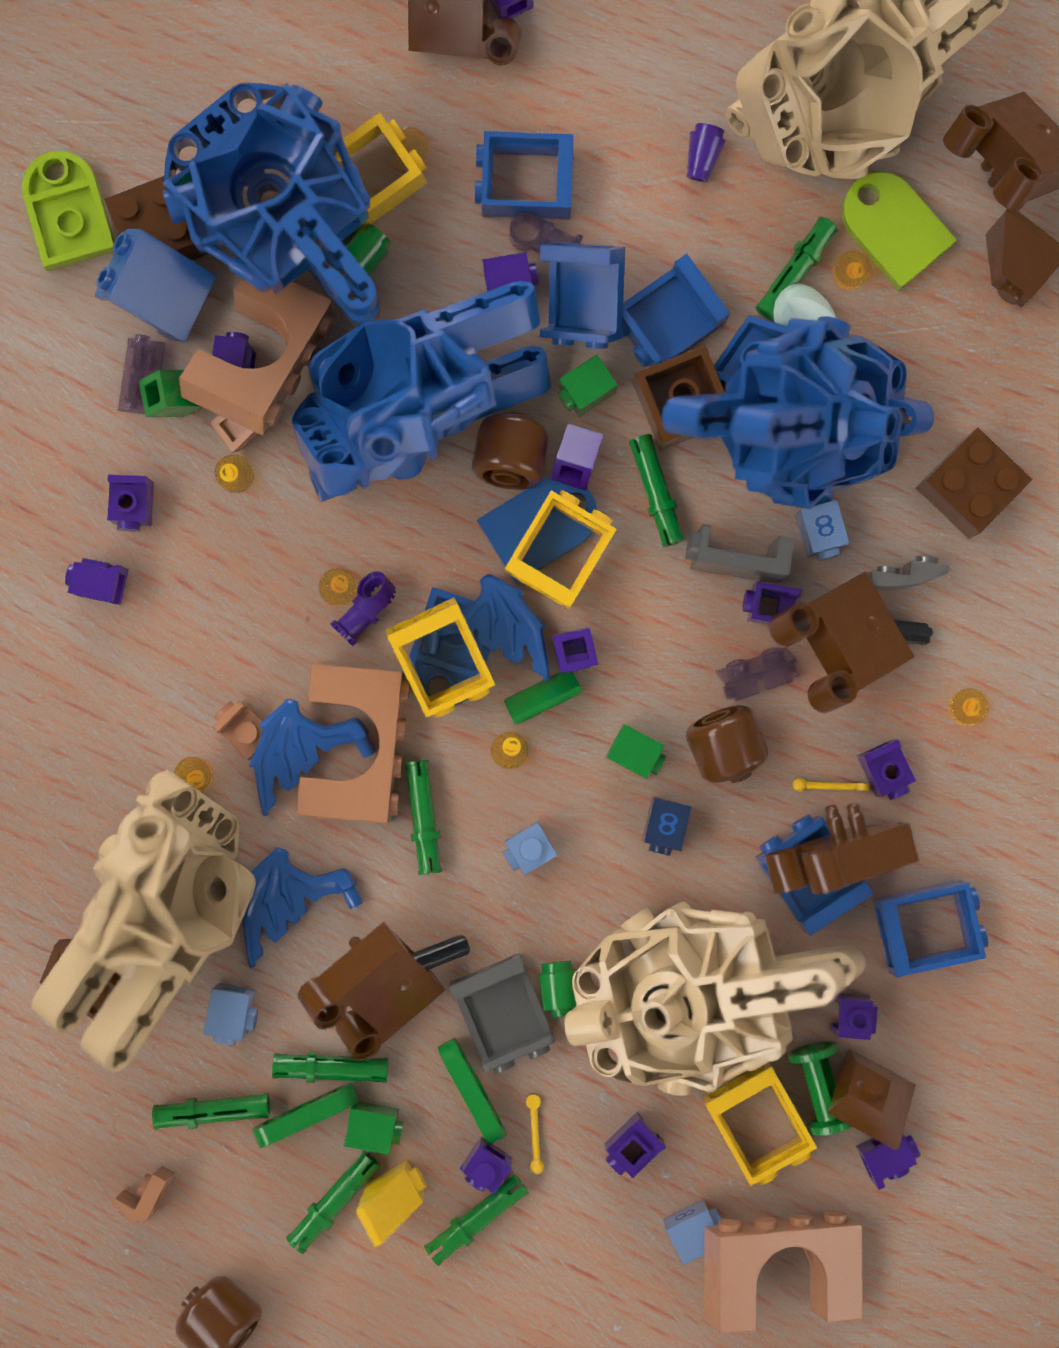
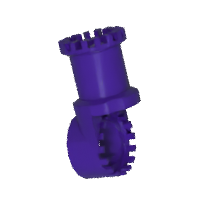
(365, 606)

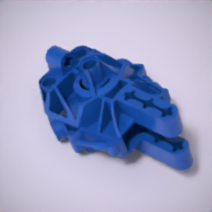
(281, 236)
(412, 381)
(832, 420)

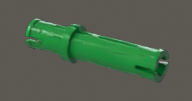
(805, 256)
(657, 492)
(423, 817)
(338, 1068)
(210, 1111)
(321, 1215)
(475, 1220)

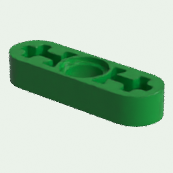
(472, 1091)
(305, 1115)

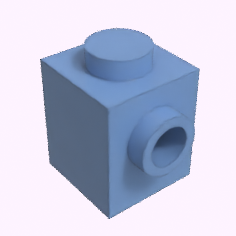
(529, 849)
(230, 1014)

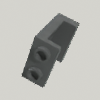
(767, 569)
(503, 1013)

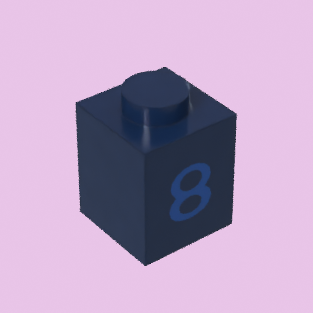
(666, 826)

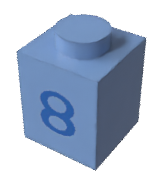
(822, 530)
(687, 1230)

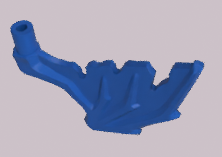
(501, 621)
(291, 745)
(281, 897)

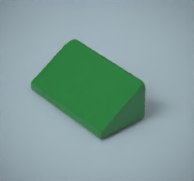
(542, 696)

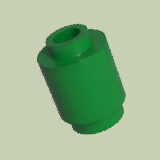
(368, 247)
(557, 987)

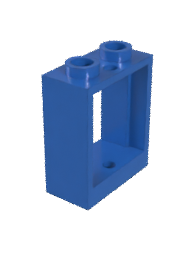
(525, 144)
(892, 937)

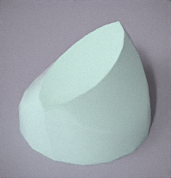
(800, 302)

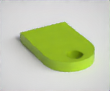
(66, 212)
(897, 230)

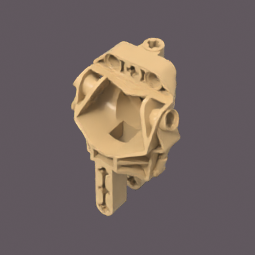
(879, 75)
(160, 912)
(734, 991)

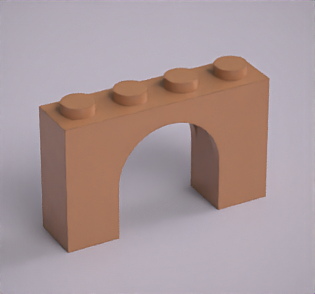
(256, 395)
(381, 698)
(739, 1250)

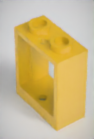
(402, 187)
(541, 583)
(423, 624)
(739, 1089)

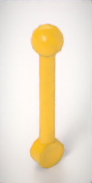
(800, 784)
(533, 1102)

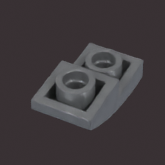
(914, 573)

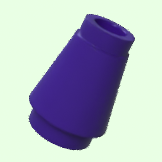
(704, 150)

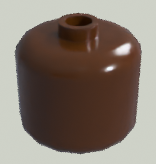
(510, 451)
(727, 744)
(217, 1316)

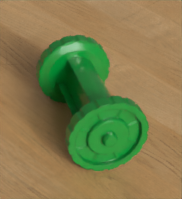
(820, 1084)

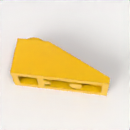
(390, 1200)

